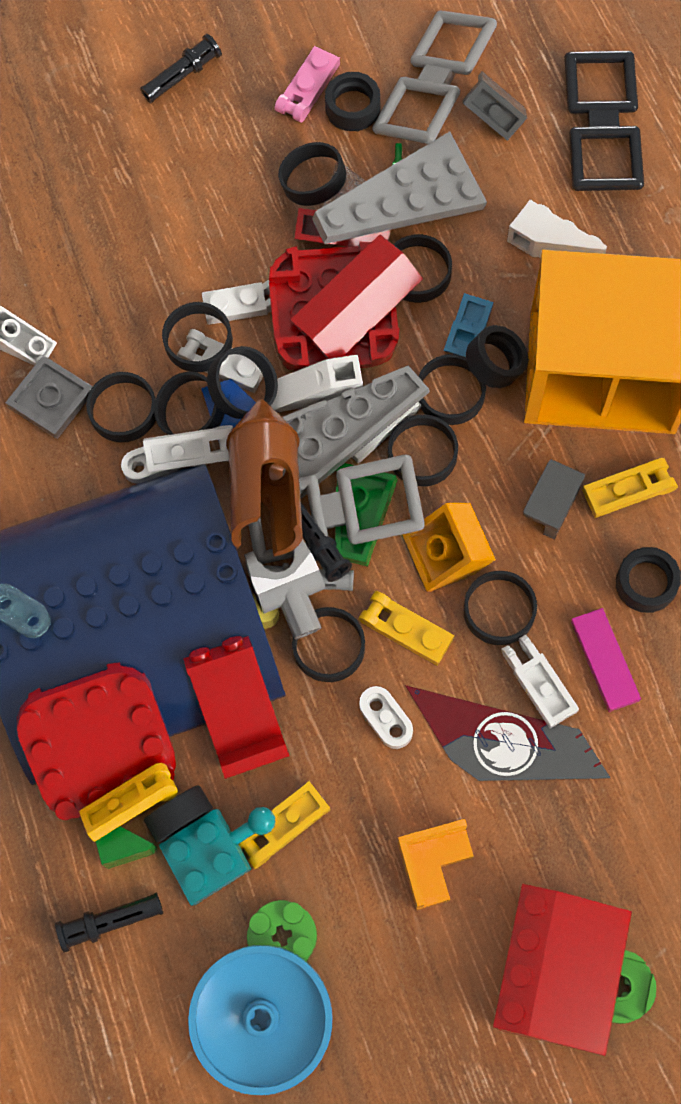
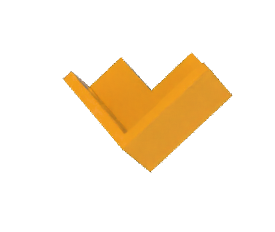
(424, 856)

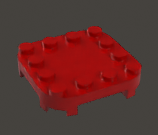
(294, 282)
(92, 737)

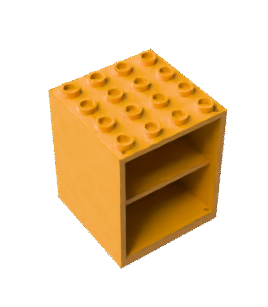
(605, 343)

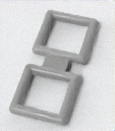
(435, 76)
(339, 507)

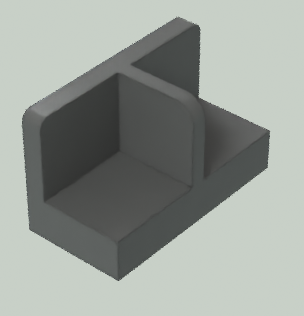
(495, 106)
(554, 496)

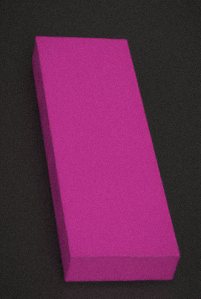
(605, 660)

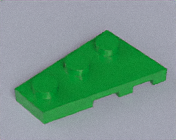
(371, 499)

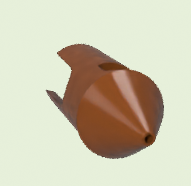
(258, 454)

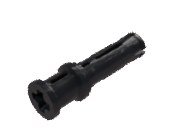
(191, 61)
(324, 549)
(92, 926)

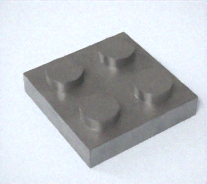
(49, 397)

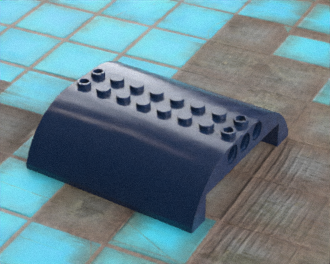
(131, 584)

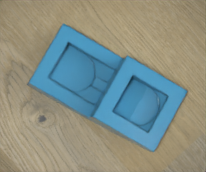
(469, 322)

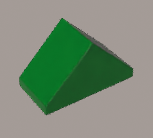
(122, 847)

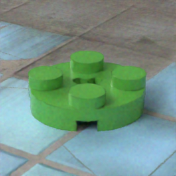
(291, 917)
(641, 992)

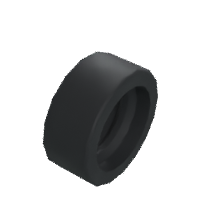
(352, 82)
(485, 369)
(656, 557)
(178, 813)

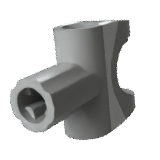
(289, 589)

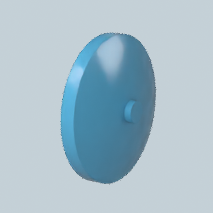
(260, 1020)

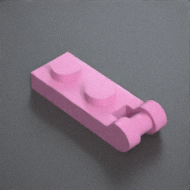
(308, 84)

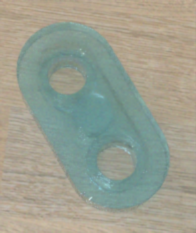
(20, 612)

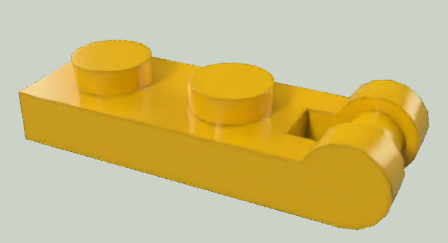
(628, 487)
(407, 628)
(128, 801)
(291, 818)

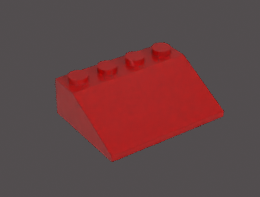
(563, 970)

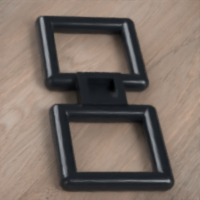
(603, 121)

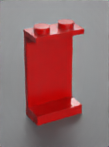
(236, 706)

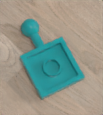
(208, 853)

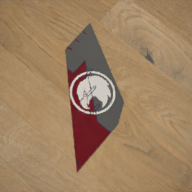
(505, 744)

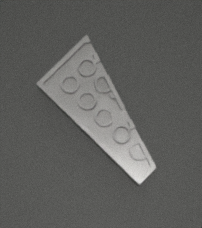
(413, 191)
(342, 426)

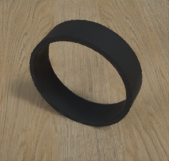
(306, 152)
(439, 247)
(186, 310)
(262, 363)
(104, 383)
(169, 388)
(450, 419)
(435, 422)
(507, 576)
(336, 612)

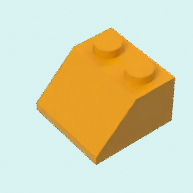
(449, 546)

